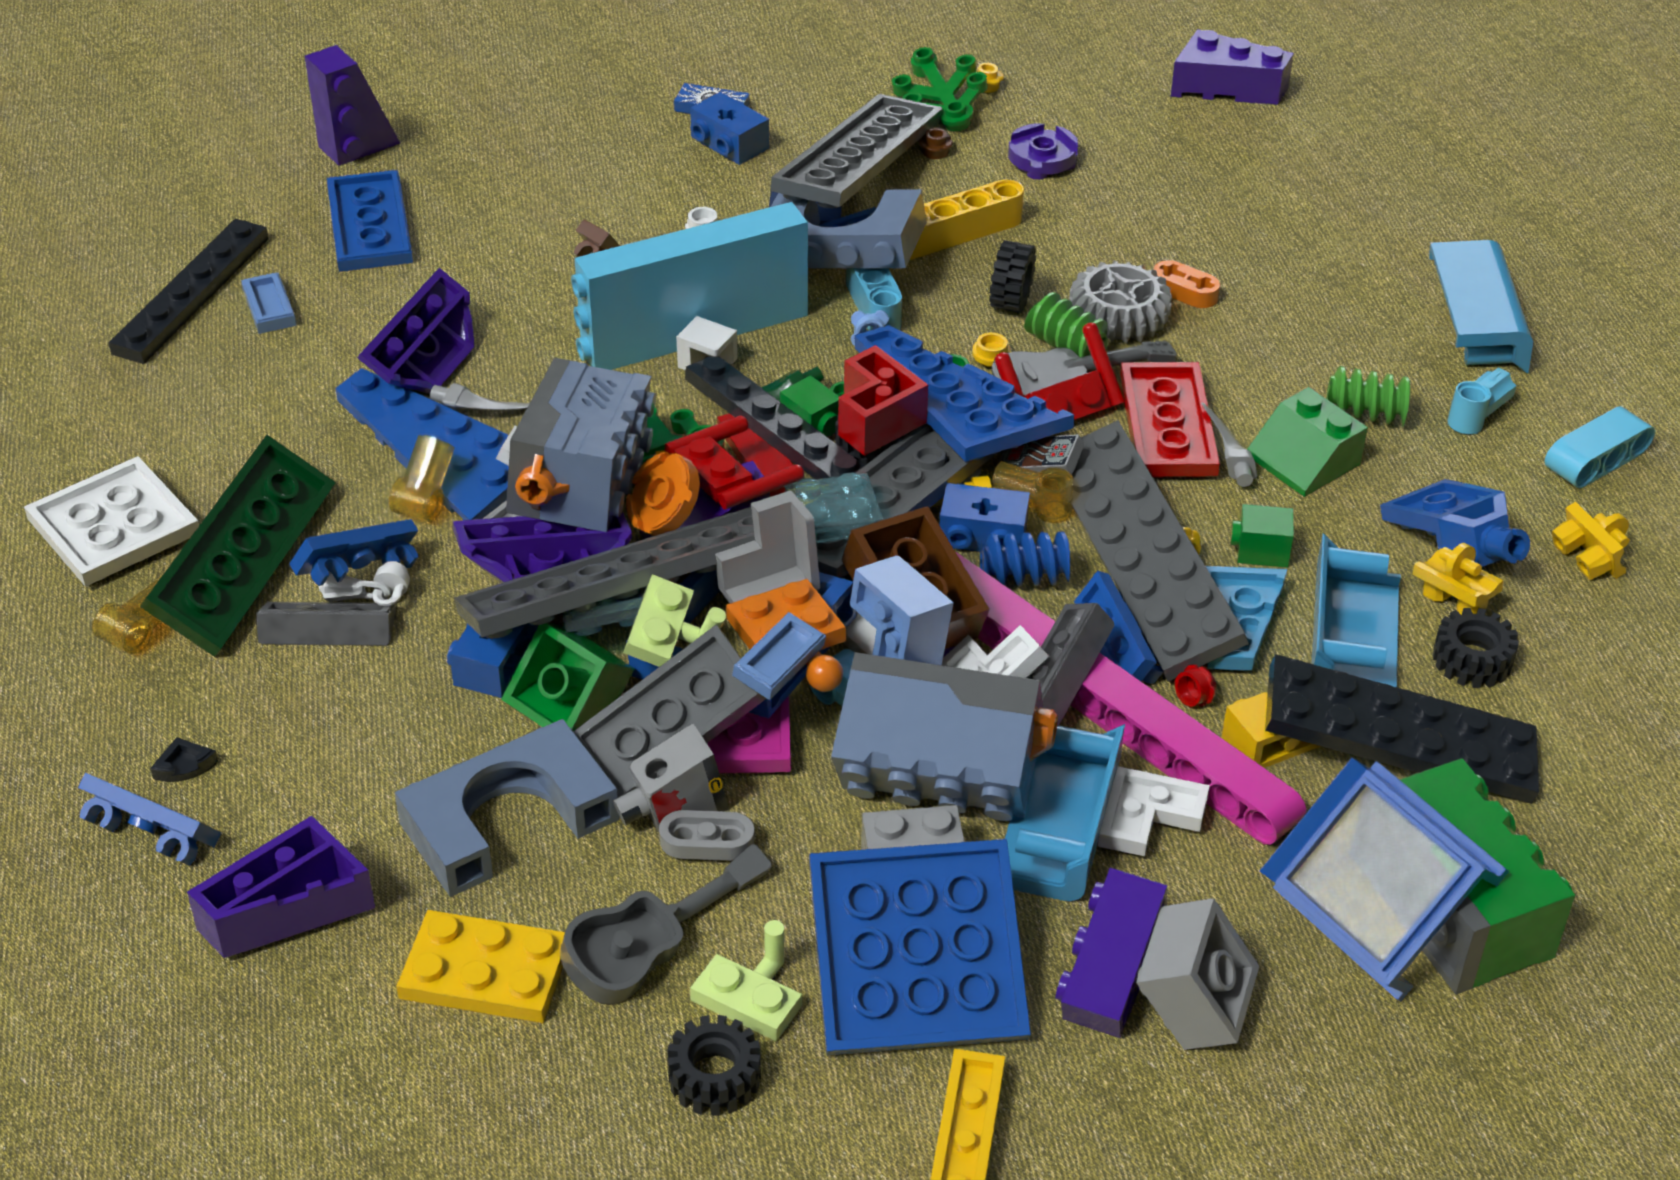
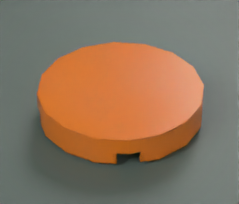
(663, 493)

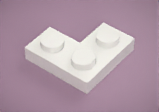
(1014, 656)
(1147, 798)

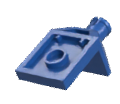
(1460, 515)

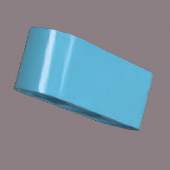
(874, 291)
(1599, 447)

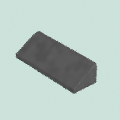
(325, 623)
(1072, 650)

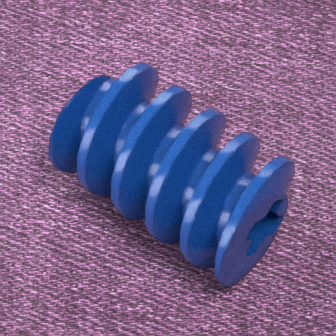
(1026, 557)

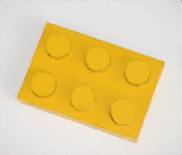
(483, 966)

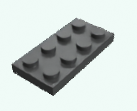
(684, 691)

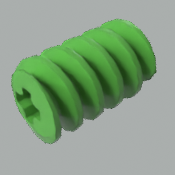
(1062, 324)
(1370, 394)

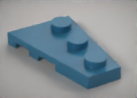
(1252, 598)

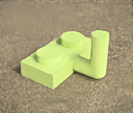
(662, 622)
(750, 994)

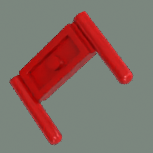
(1078, 395)
(722, 474)

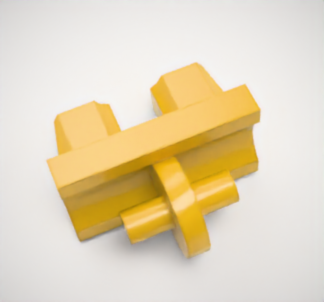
(1600, 537)
(1457, 575)

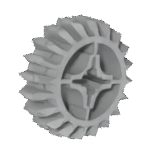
(1124, 296)

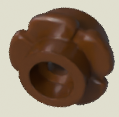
(935, 143)

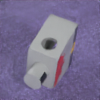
(673, 778)

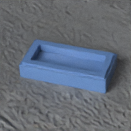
(268, 303)
(778, 655)

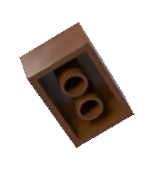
(924, 547)

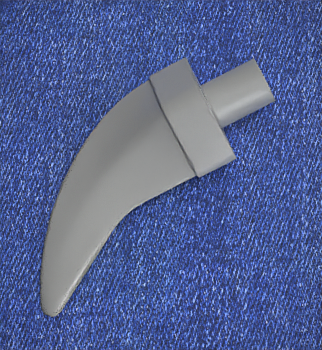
(462, 399)
(1238, 460)

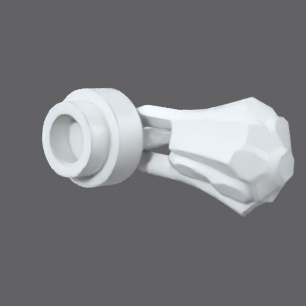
(390, 580)

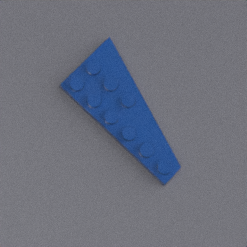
(965, 404)
(474, 478)

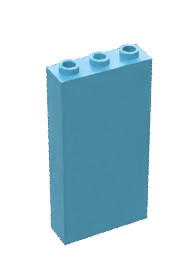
(728, 271)

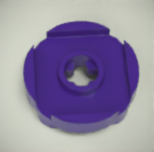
(1042, 150)

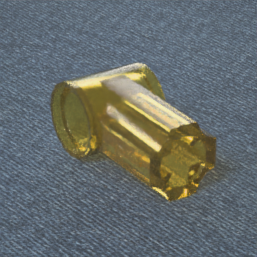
(420, 489)
(1049, 490)
(126, 625)

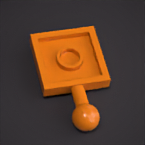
(760, 613)

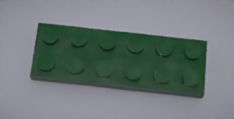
(238, 546)

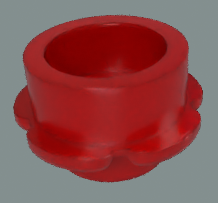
(1195, 686)

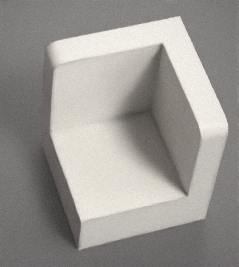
(705, 339)

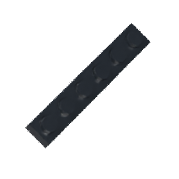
(188, 291)
(770, 419)

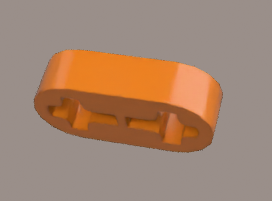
(1189, 284)

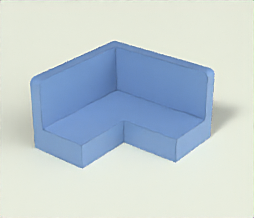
(904, 609)

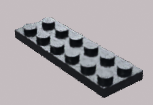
(1400, 726)

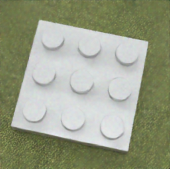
(111, 520)

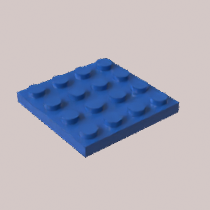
(918, 947)

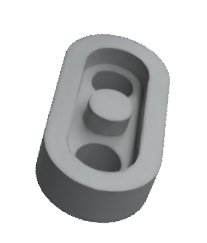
(705, 834)

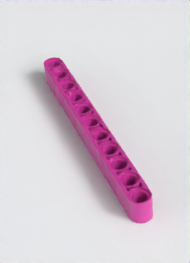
(1155, 726)

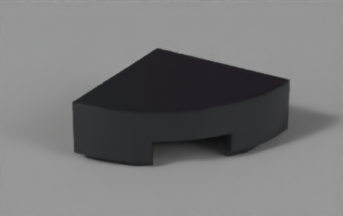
(183, 761)

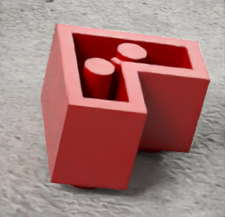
(879, 401)

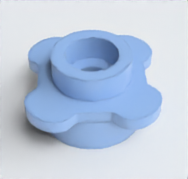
(862, 321)

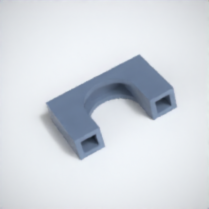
(878, 241)
(542, 763)

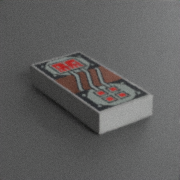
(1045, 453)

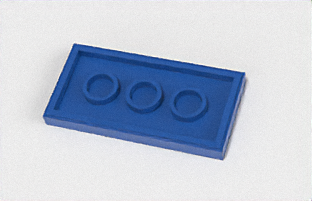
(369, 220)

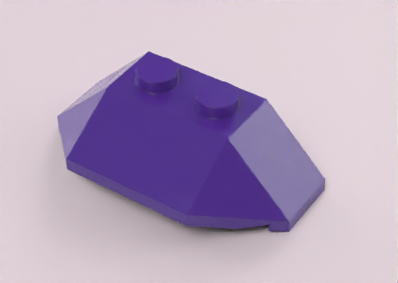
(425, 337)
(526, 545)

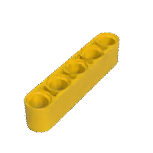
(970, 216)

